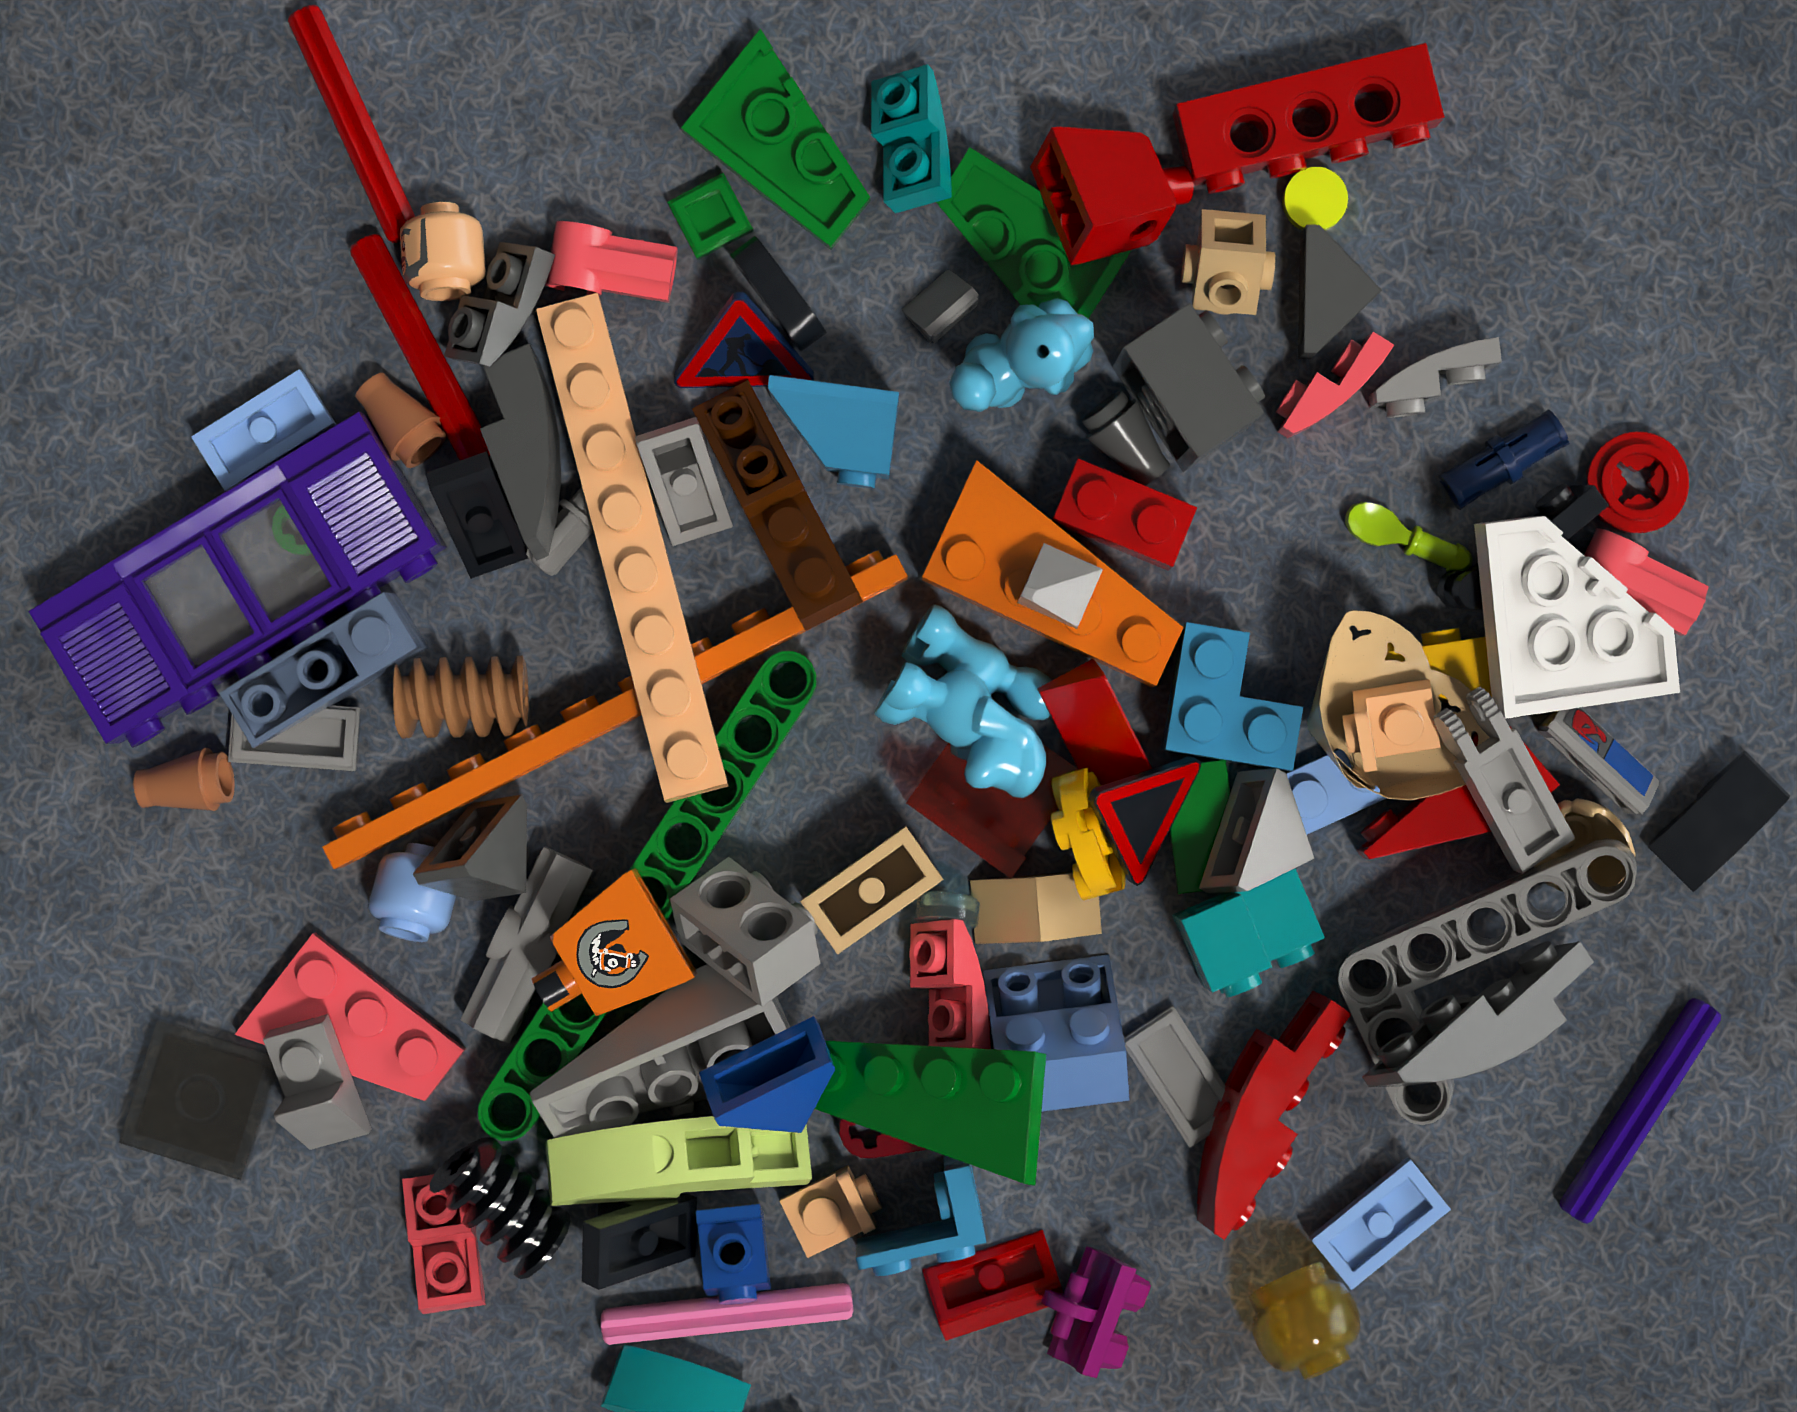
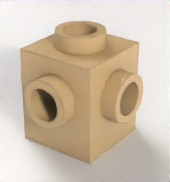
(1228, 262)

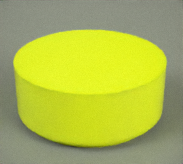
(1315, 198)

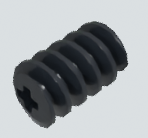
(506, 1202)

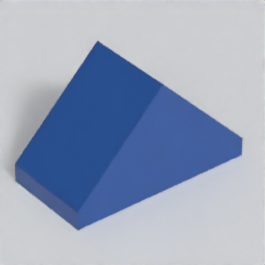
(772, 1081)

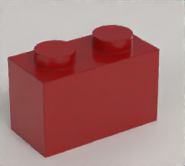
(1124, 514)

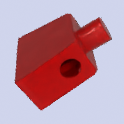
(1106, 190)

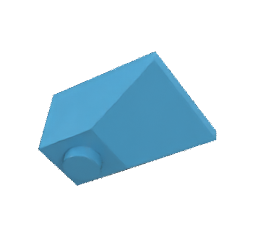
(842, 426)

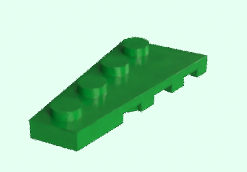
(944, 1099)

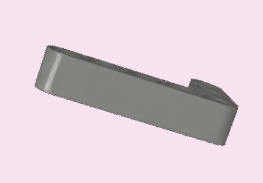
(1467, 948)

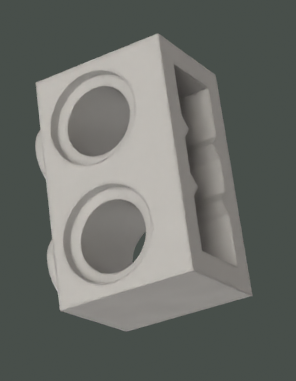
(746, 930)

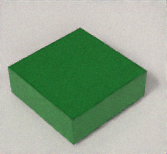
(710, 216)

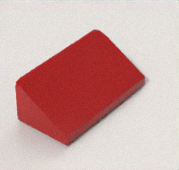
(1094, 724)
(992, 1285)

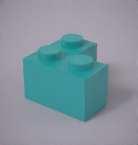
(1243, 931)

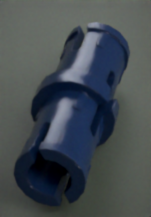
(1504, 459)

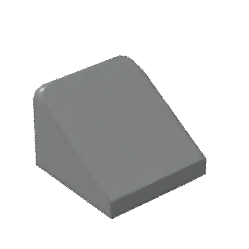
(941, 306)

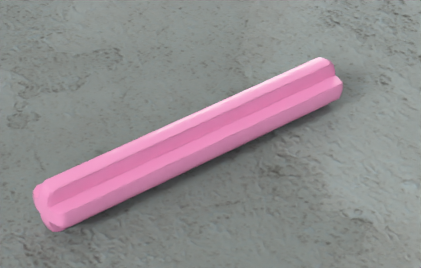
(707, 1316)

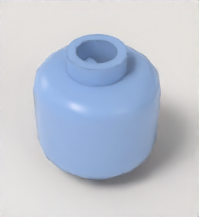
(403, 905)

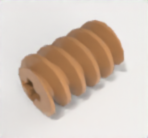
(460, 698)

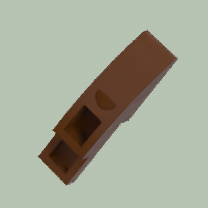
(777, 505)

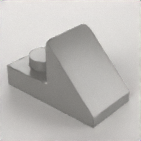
(684, 481)
(317, 1084)

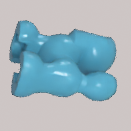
(1034, 352)
(960, 708)

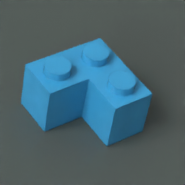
(1211, 717)

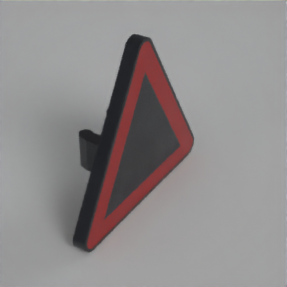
(1141, 811)

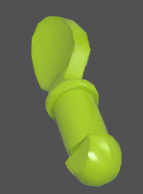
(1381, 527)

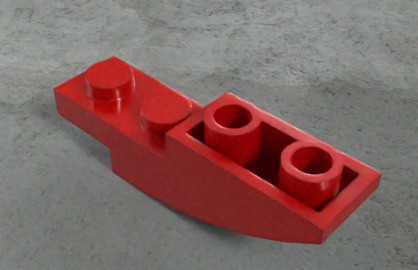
(1246, 1135)

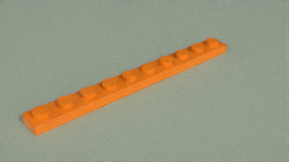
(582, 724)

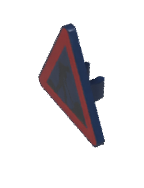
(740, 348)

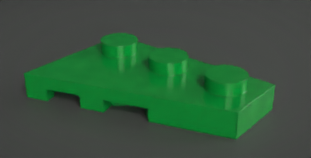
(776, 144)
(1018, 239)

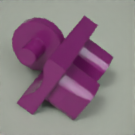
(1090, 1310)

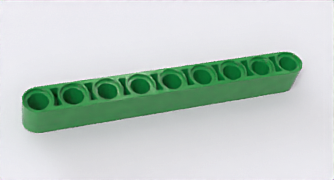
(657, 861)

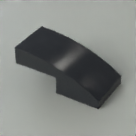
(1719, 821)

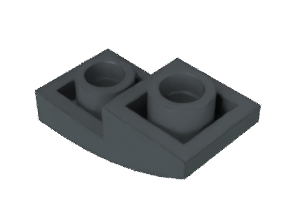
(487, 326)

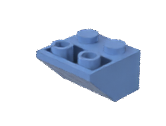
(1072, 1018)

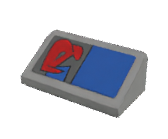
(1600, 759)

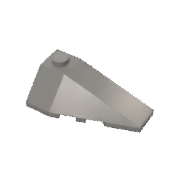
(656, 1056)

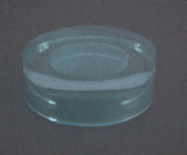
(947, 906)

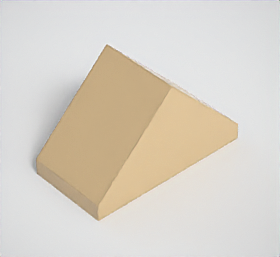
(1033, 909)

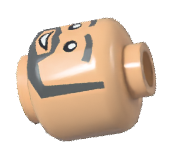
(442, 252)

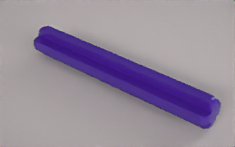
(1640, 1110)

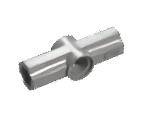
(524, 945)

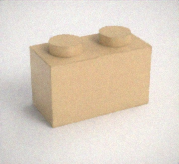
(871, 889)

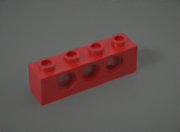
(1398, 77)

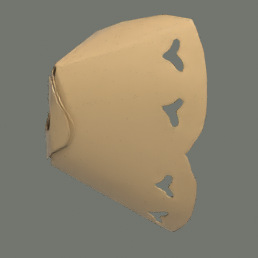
(1362, 665)

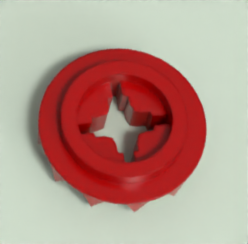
(1667, 481)

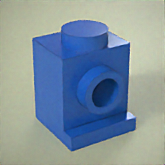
(733, 1225)

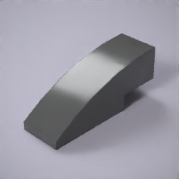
(526, 445)

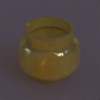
(1305, 1322)

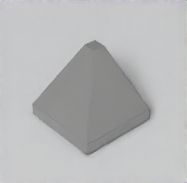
(1060, 586)

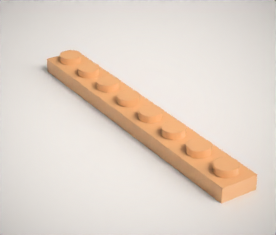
(632, 548)

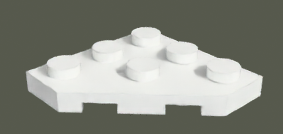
(1564, 625)

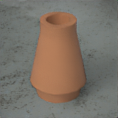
(402, 422)
(188, 782)

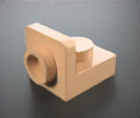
(1391, 721)
(831, 1210)

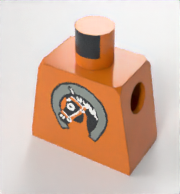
(615, 951)

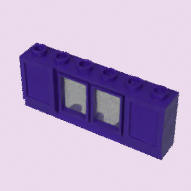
(238, 581)

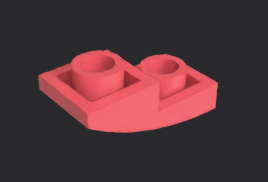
(1313, 402)
(949, 967)
(443, 1249)

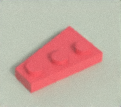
(376, 1029)

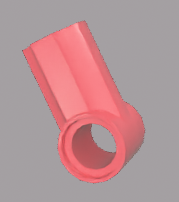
(600, 262)
(1652, 584)

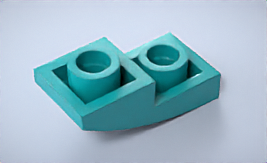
(913, 134)
(663, 1383)

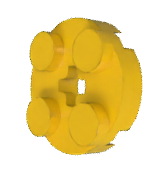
(1078, 828)

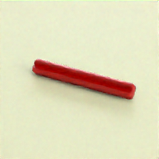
(351, 119)
(419, 346)

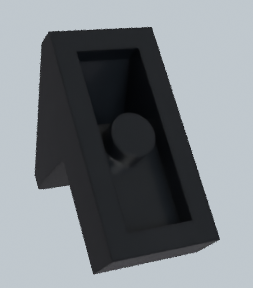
(477, 514)
(637, 1239)

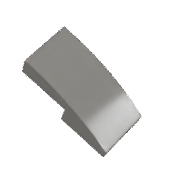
(1419, 383)

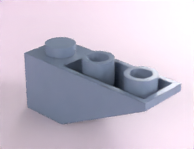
(324, 668)

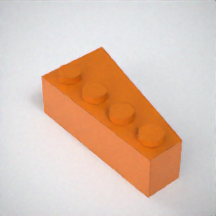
(988, 559)

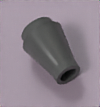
(1125, 436)

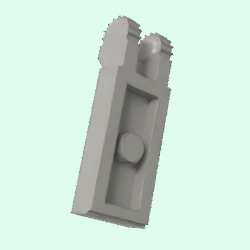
(1505, 784)

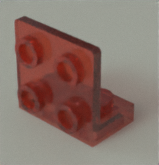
(987, 818)

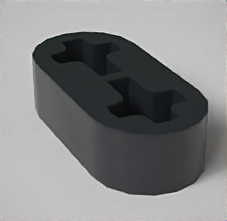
(778, 293)

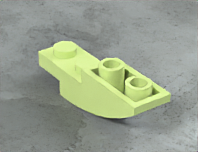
(671, 1159)

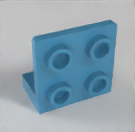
(949, 1239)

